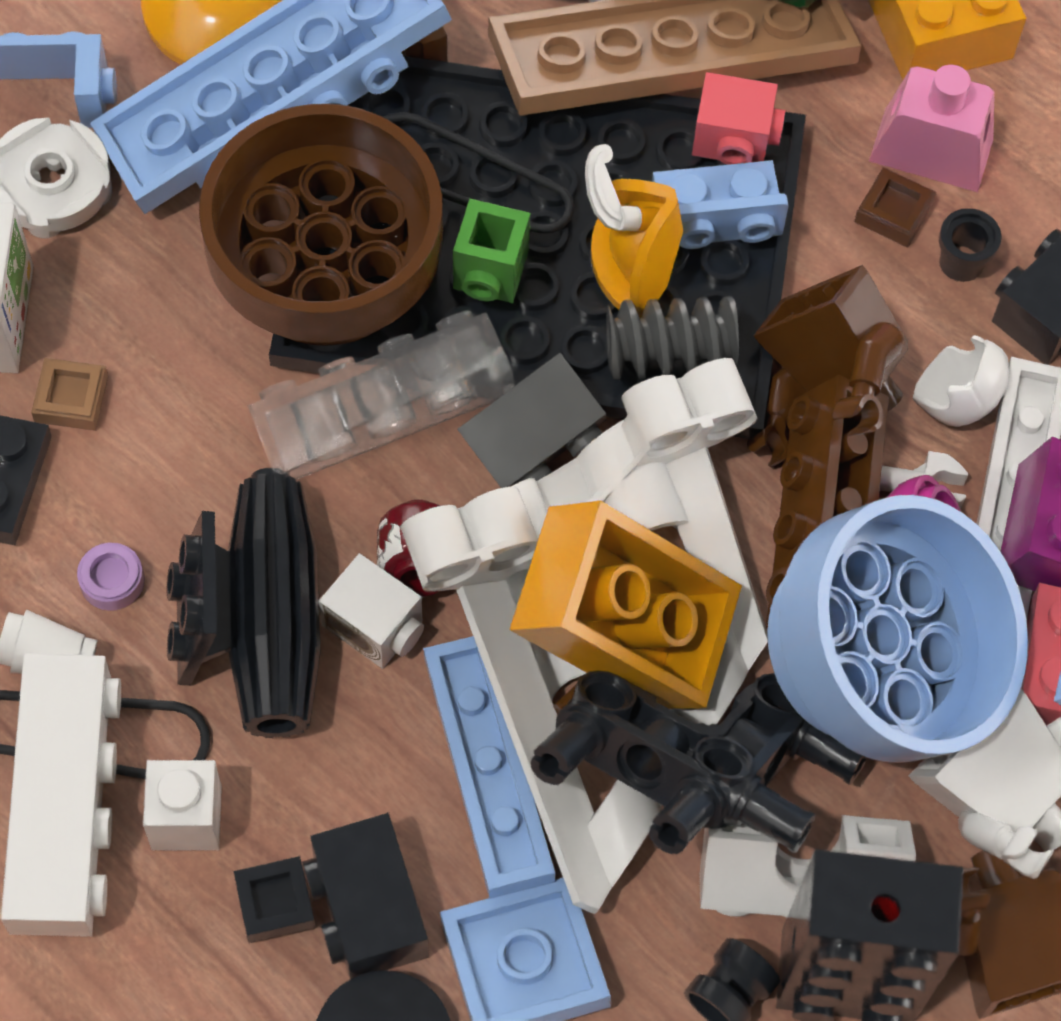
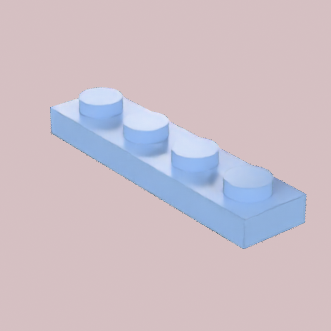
(488, 771)

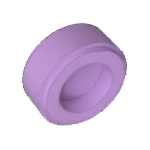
(110, 576)

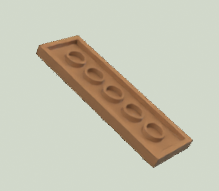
(660, 47)

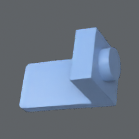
(63, 57)

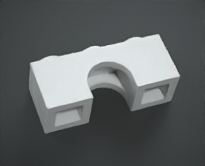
(751, 874)

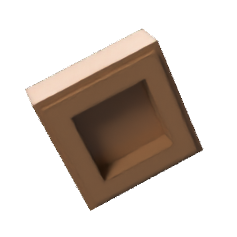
(69, 394)

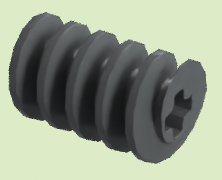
(671, 337)

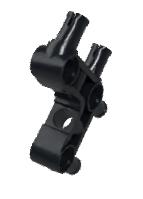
(695, 771)

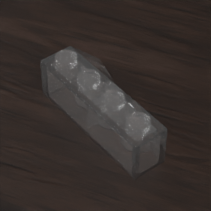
(382, 397)

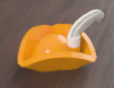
(633, 235)

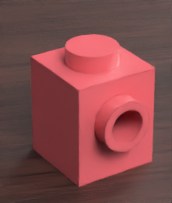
(737, 119)

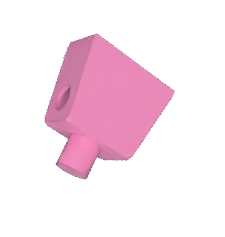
(938, 127)

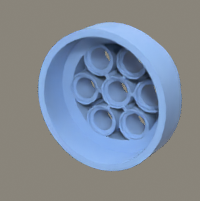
(900, 630)

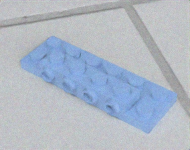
(276, 61)

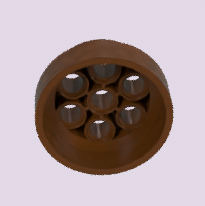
(279, 173)

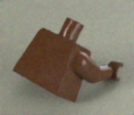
(825, 333)
(1010, 935)

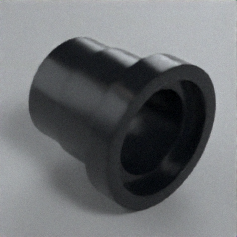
(971, 230)

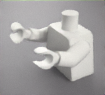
(1004, 788)

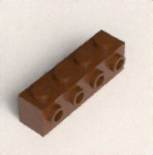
(823, 470)

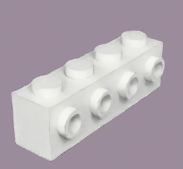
(58, 796)

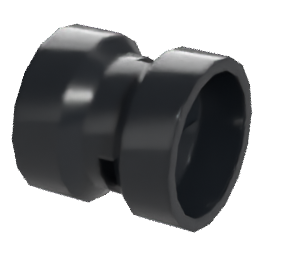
(732, 984)

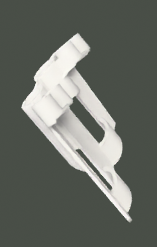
(660, 476)

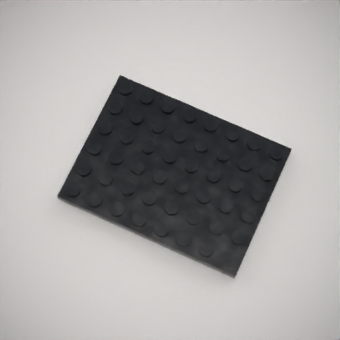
(558, 295)

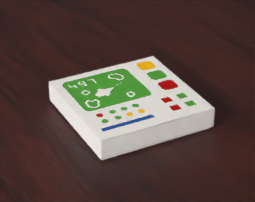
(15, 285)

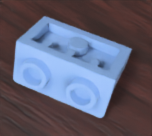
(727, 202)

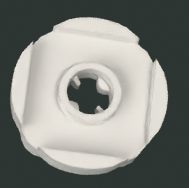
(60, 204)

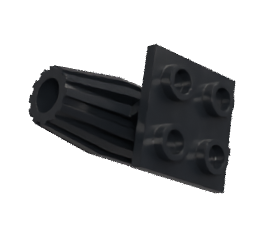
(253, 603)

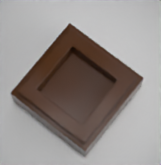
(895, 207)

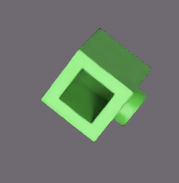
(491, 251)

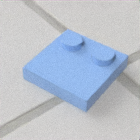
(525, 957)

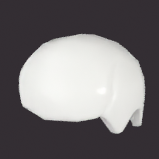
(963, 384)

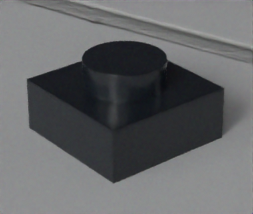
(274, 899)

